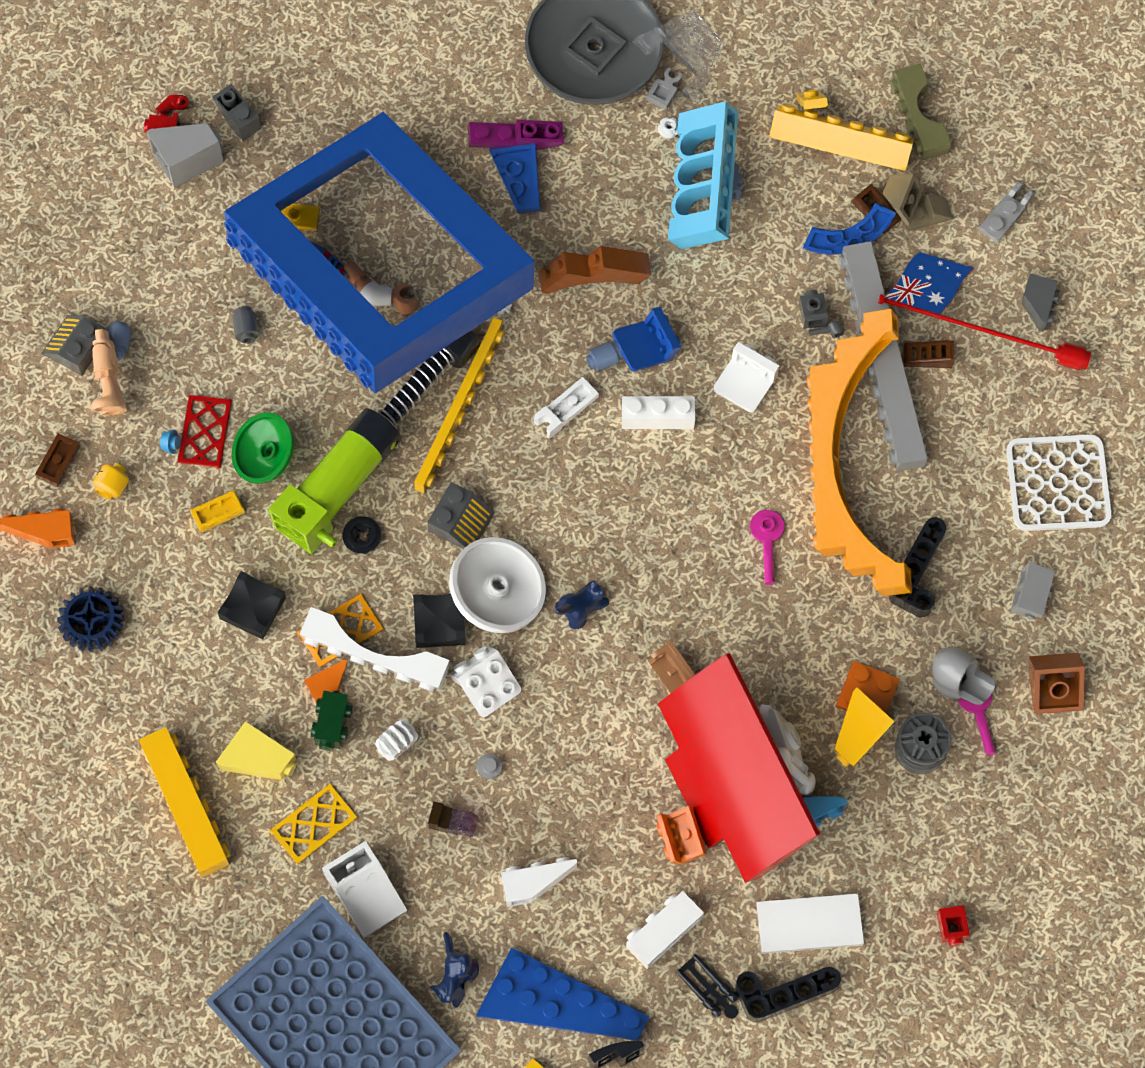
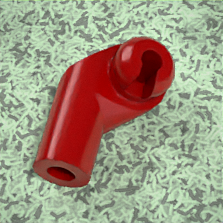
(172, 102)

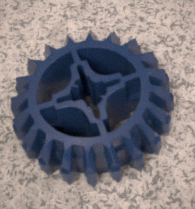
(92, 639)

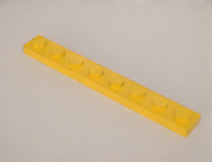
(456, 412)

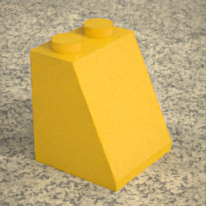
(860, 729)

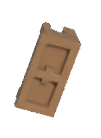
(670, 666)

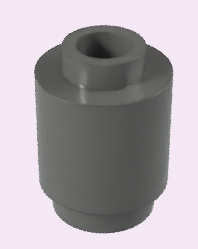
(245, 324)

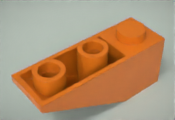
(46, 529)

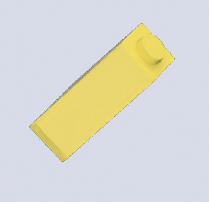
(256, 755)

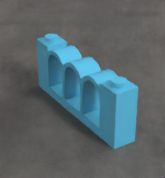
(694, 127)

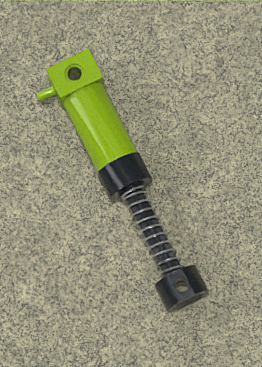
(307, 511)

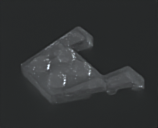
(692, 43)

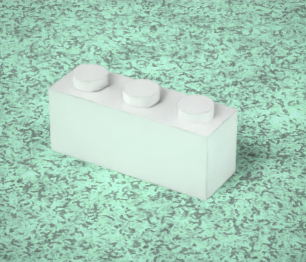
(658, 412)
(664, 929)

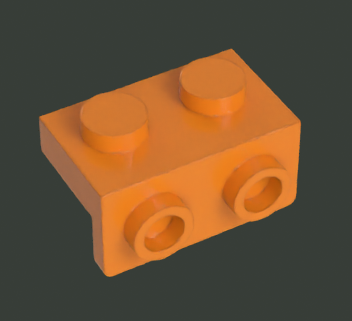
(681, 836)

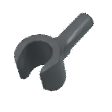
(834, 328)

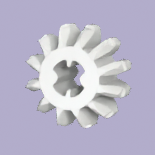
(396, 740)

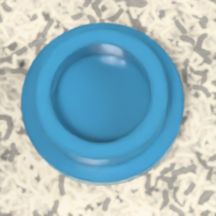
(170, 441)

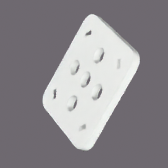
(1058, 439)

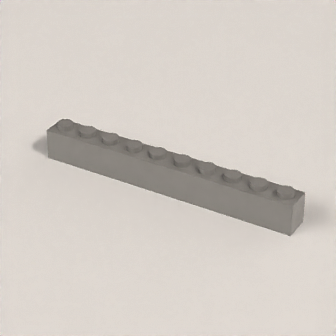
(887, 369)

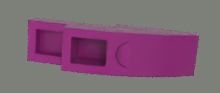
(500, 135)

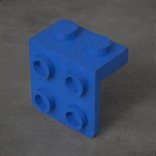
(648, 341)

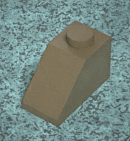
(904, 194)

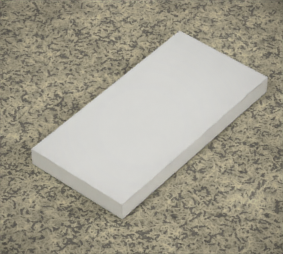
(809, 923)

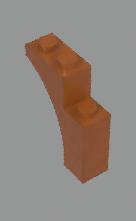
(602, 265)

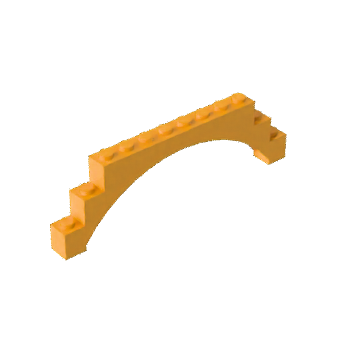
(831, 393)

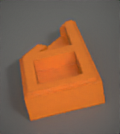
(326, 680)

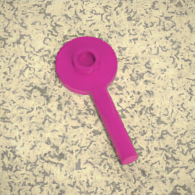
(767, 528)
(981, 720)

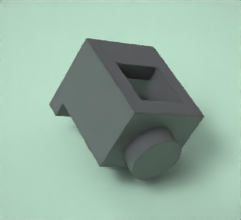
(812, 316)

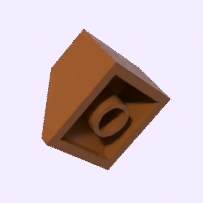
(1057, 683)

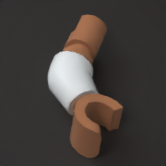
(378, 294)

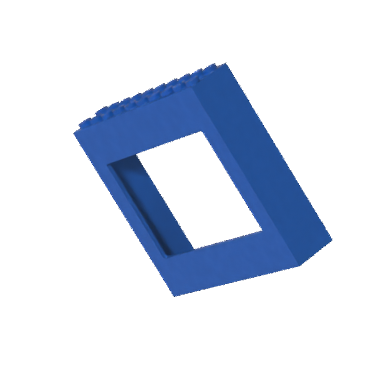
(331, 303)

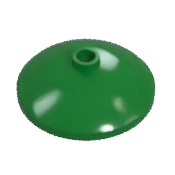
(255, 444)

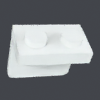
(747, 377)
(486, 680)

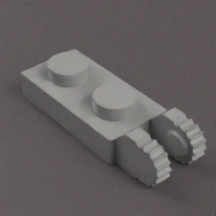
(1005, 214)

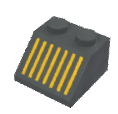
(73, 343)
(459, 516)

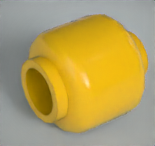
(111, 481)

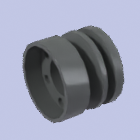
(915, 754)

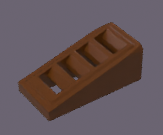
(876, 197)
(929, 362)

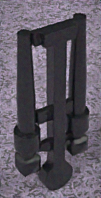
(730, 1010)

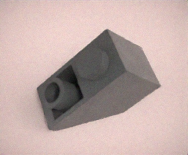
(237, 112)
(1038, 299)

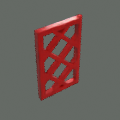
(219, 444)

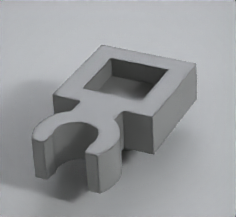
(664, 91)

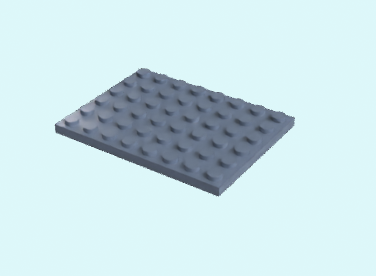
(327, 1003)

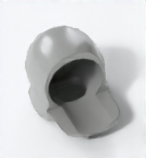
(948, 670)

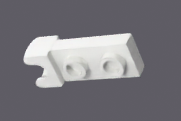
(566, 406)

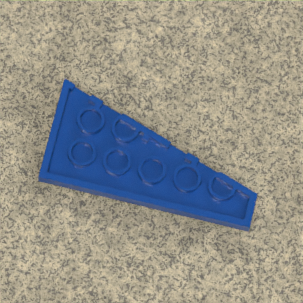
(544, 997)

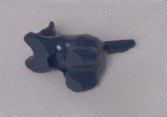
(579, 604)
(458, 970)

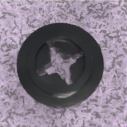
(362, 524)

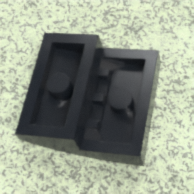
(623, 1052)

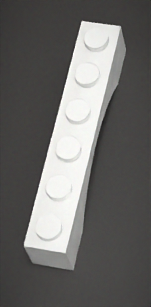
(423, 667)

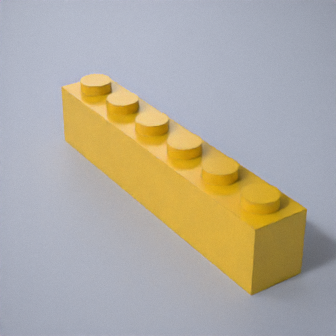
(841, 137)
(184, 802)

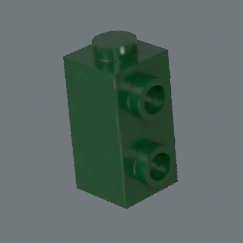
(330, 727)

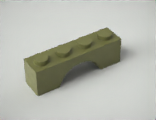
(929, 136)

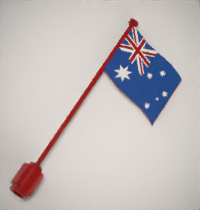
(930, 287)

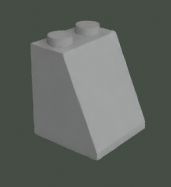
(186, 150)

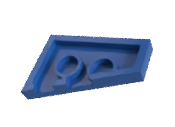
(520, 175)

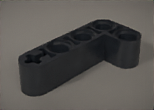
(920, 564)
(789, 989)

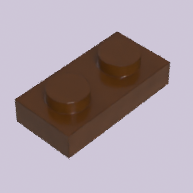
(57, 460)

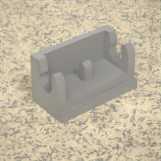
(1032, 591)

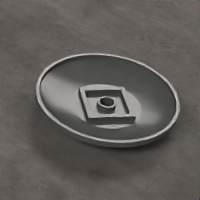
(560, 55)

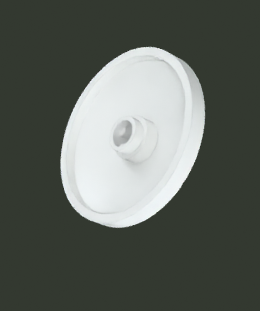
(497, 585)

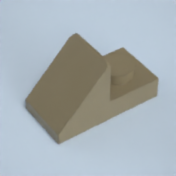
(930, 212)

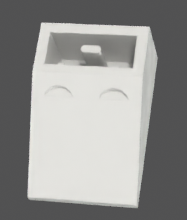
(364, 889)

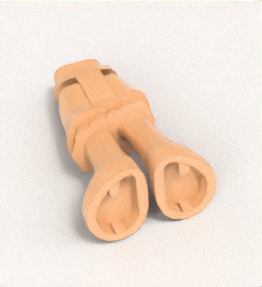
(106, 369)

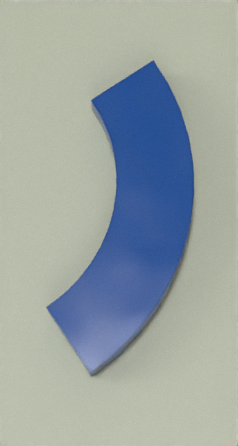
(866, 230)

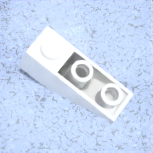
(530, 883)

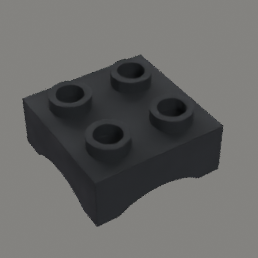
(252, 605)
(437, 621)

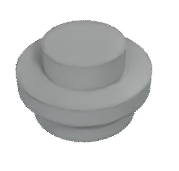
(489, 766)

